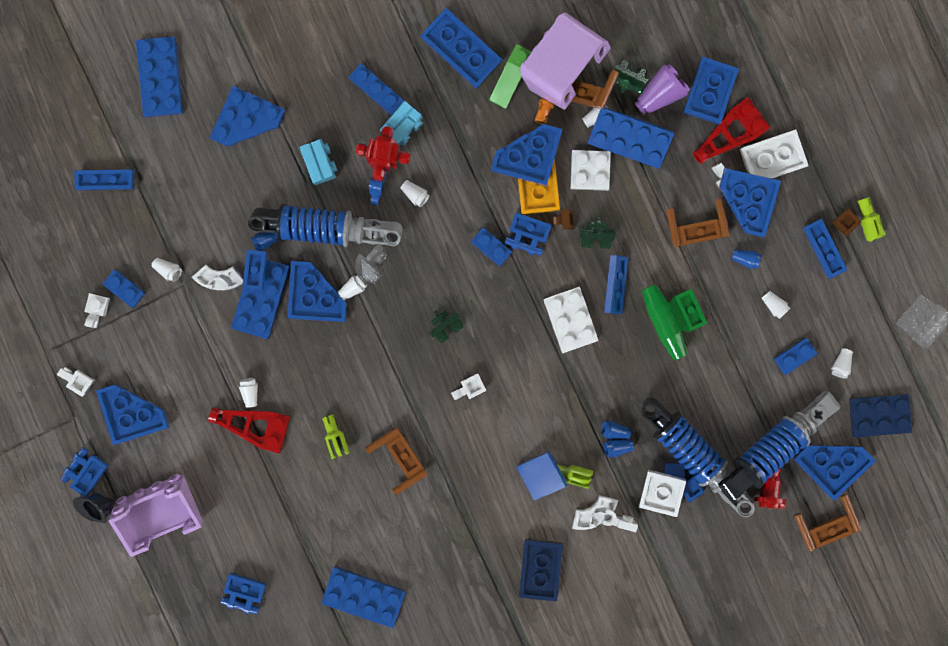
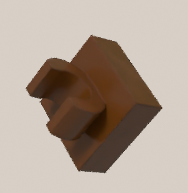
(566, 219)
(846, 222)

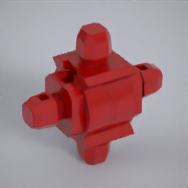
(383, 153)

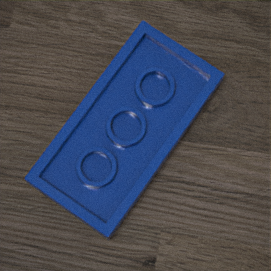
(461, 48)
(159, 77)
(630, 137)
(259, 307)
(363, 597)

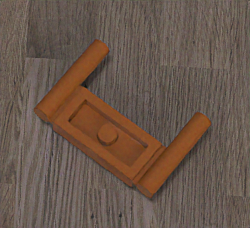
(593, 95)
(699, 231)
(404, 457)
(830, 530)

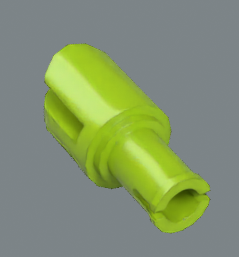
(870, 221)
(333, 434)
(577, 475)

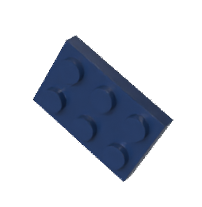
(880, 415)
(540, 570)

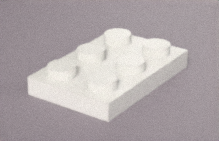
(775, 156)
(570, 320)

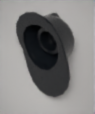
(94, 507)

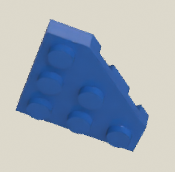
(245, 118)
(529, 156)
(750, 199)
(313, 296)
(129, 414)
(834, 466)

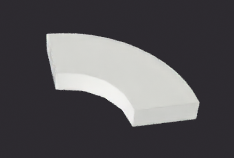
(218, 280)
(594, 515)

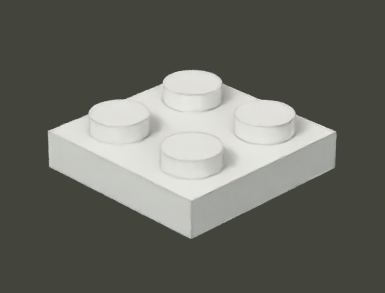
(590, 170)
(662, 493)

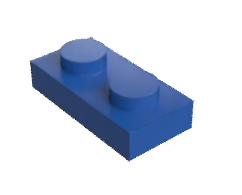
(491, 246)
(255, 269)
(124, 288)
(795, 356)

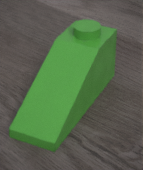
(510, 77)

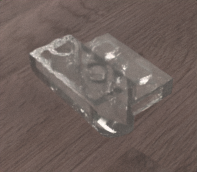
(366, 266)
(924, 322)

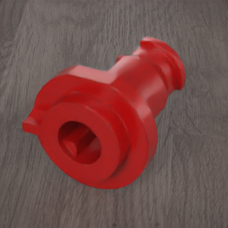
(770, 493)

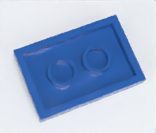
(710, 90)

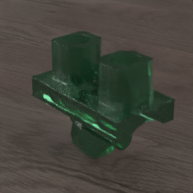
(628, 79)
(594, 232)
(439, 332)

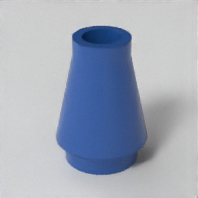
(264, 240)
(747, 258)
(613, 430)
(617, 447)

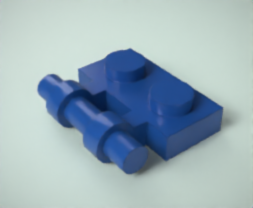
(528, 228)
(89, 474)
(244, 588)

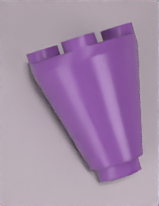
(662, 90)

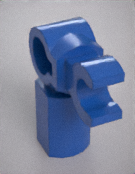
(376, 189)

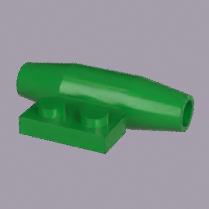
(672, 318)

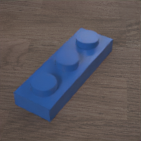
(376, 89)
(104, 180)
(824, 248)
(616, 284)

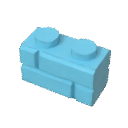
(404, 122)
(318, 161)

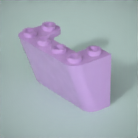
(561, 59)
(154, 513)

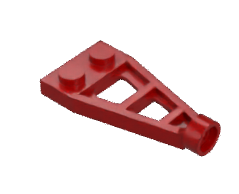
(749, 118)
(274, 432)

